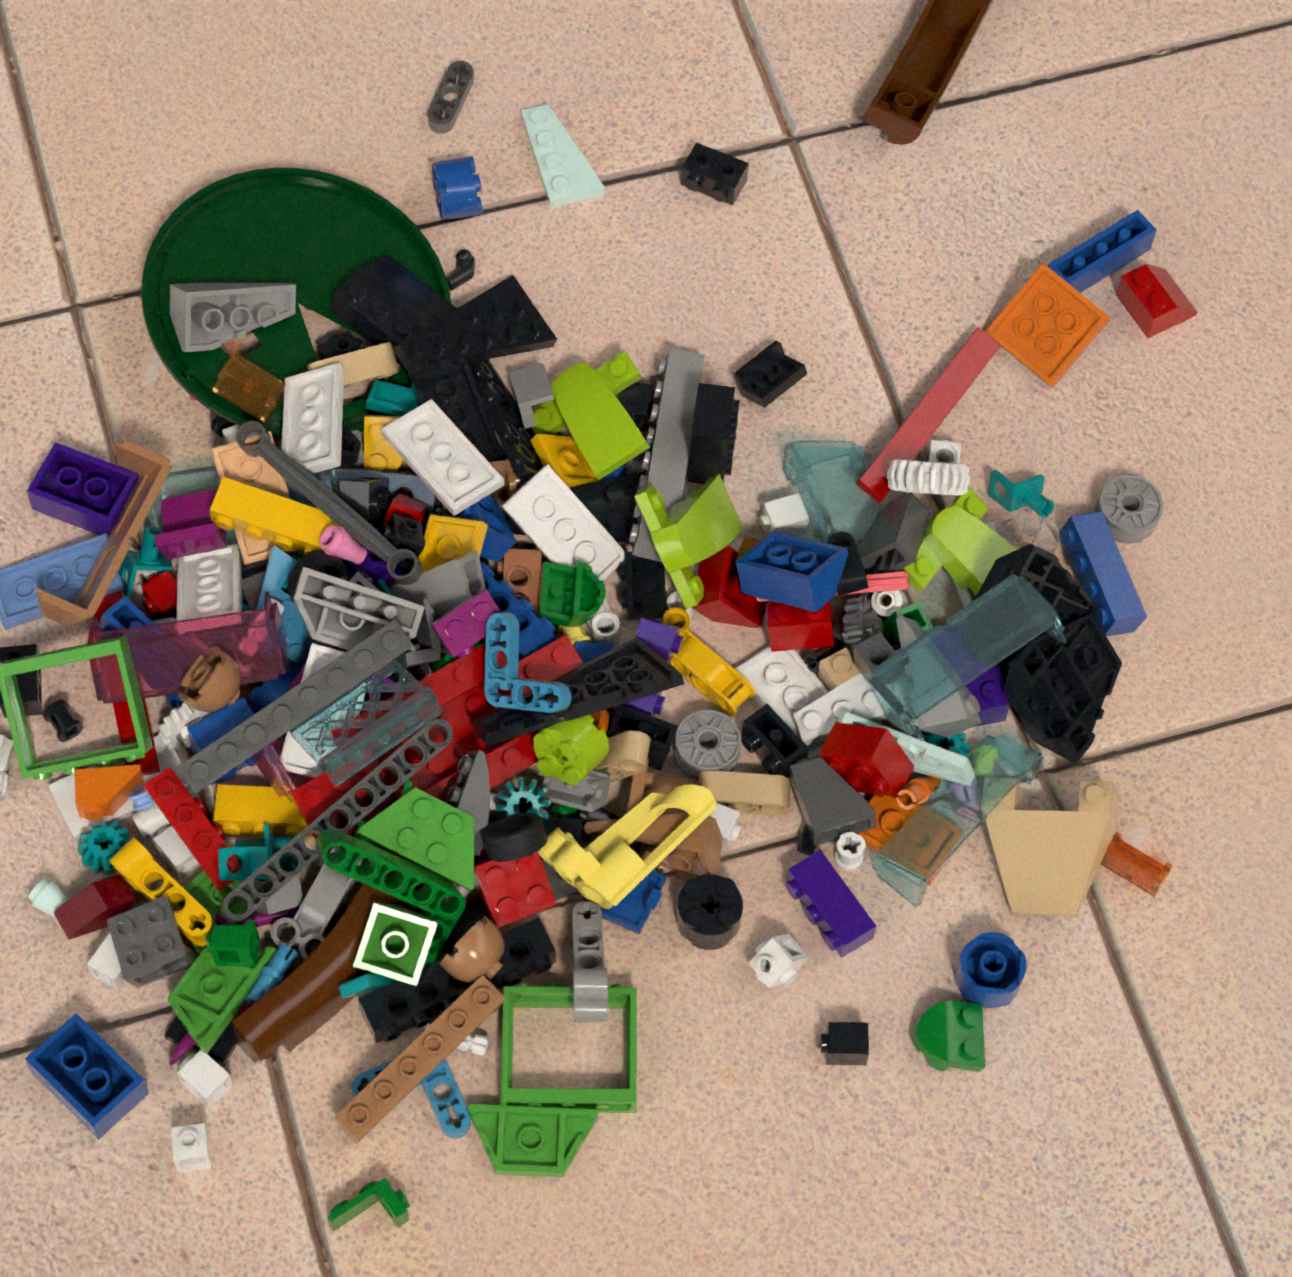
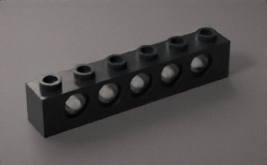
(376, 1006)

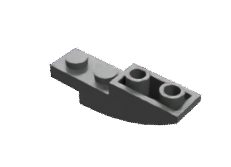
(472, 792)

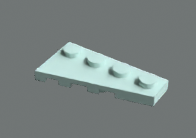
(560, 163)
(925, 756)

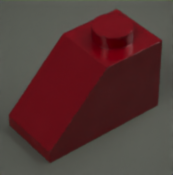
(94, 906)

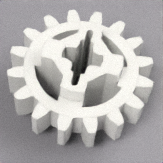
(174, 730)

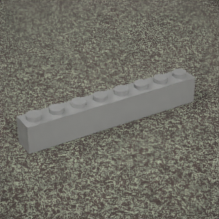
(668, 439)

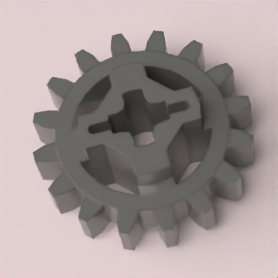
(860, 621)

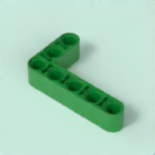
(400, 885)

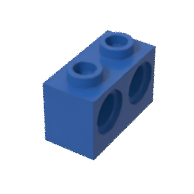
(498, 534)

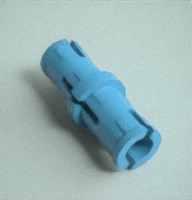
(272, 973)

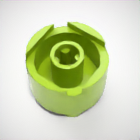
(570, 749)

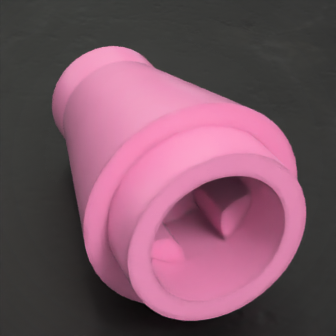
(341, 544)

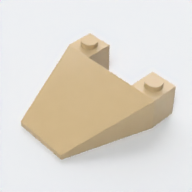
(1052, 855)

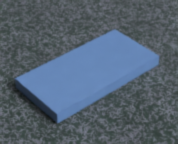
(55, 572)

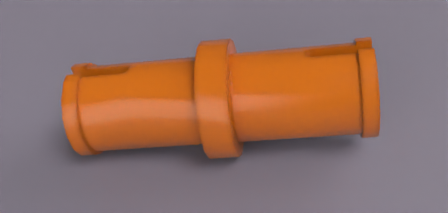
(917, 791)

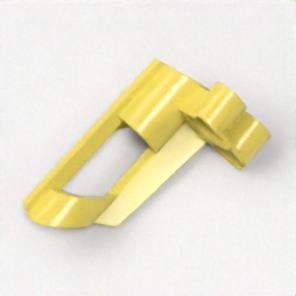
(608, 866)

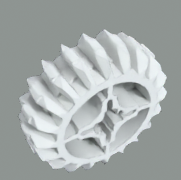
(928, 477)

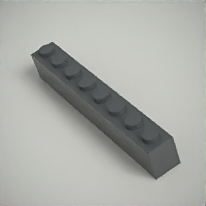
(295, 706)

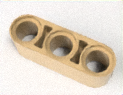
(363, 364)
(626, 755)
(749, 791)

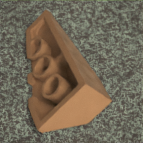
(693, 857)

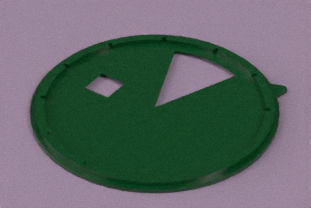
(276, 230)

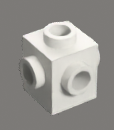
(778, 960)

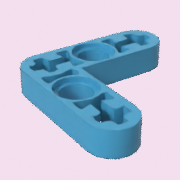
(507, 677)
(438, 1076)

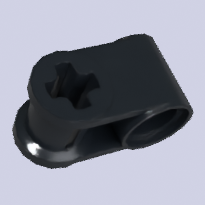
(853, 574)

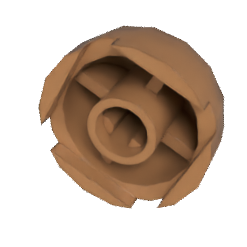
(211, 682)
(476, 953)

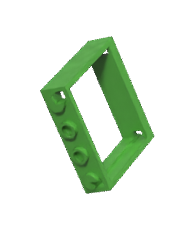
(100, 757)
(557, 996)

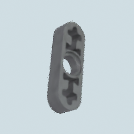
(452, 108)

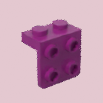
(189, 526)
(465, 624)

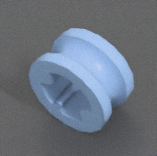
(141, 798)

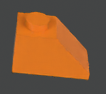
(105, 789)

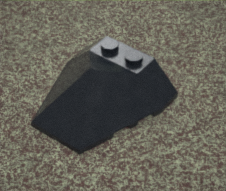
(1047, 577)
(1063, 686)

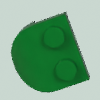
(569, 594)
(951, 1036)

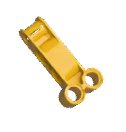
(706, 669)
(142, 872)

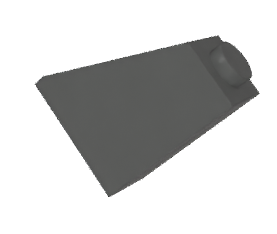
(894, 536)
(829, 801)

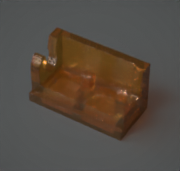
(249, 387)
(1135, 866)

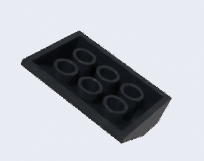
(388, 303)

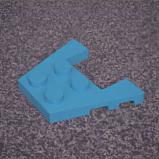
(299, 640)

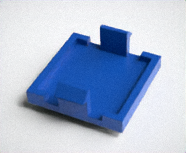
(637, 905)

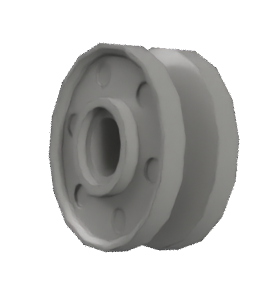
(1135, 494)
(708, 727)

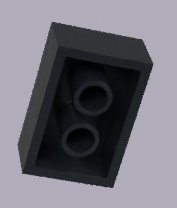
(713, 433)

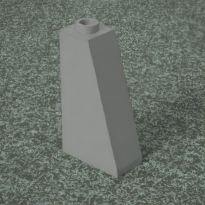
(445, 584)

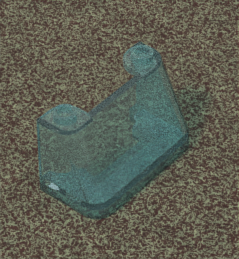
(827, 484)

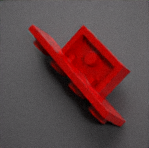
(190, 823)

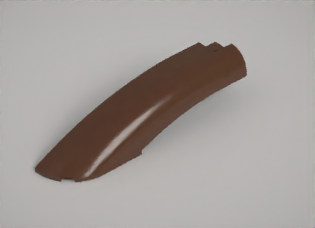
(925, 67)
(312, 991)

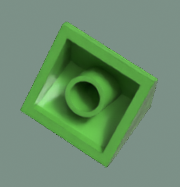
(395, 942)

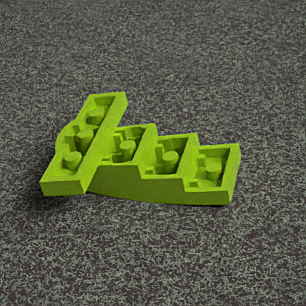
(593, 413)
(690, 531)
(959, 544)

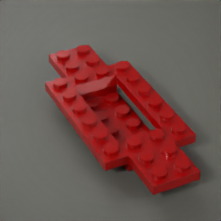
(440, 773)

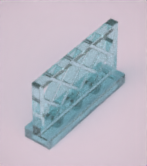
(378, 734)

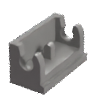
(587, 795)

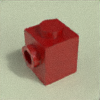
(160, 595)

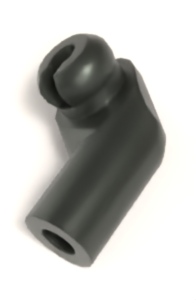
(464, 269)

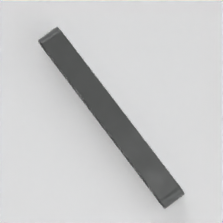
(345, 805)

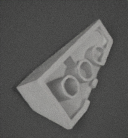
(218, 312)
(955, 712)

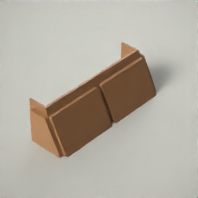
(152, 472)

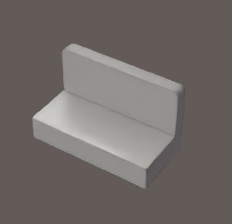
(530, 388)

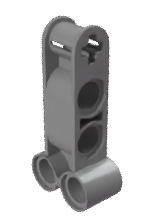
(318, 909)
(589, 970)

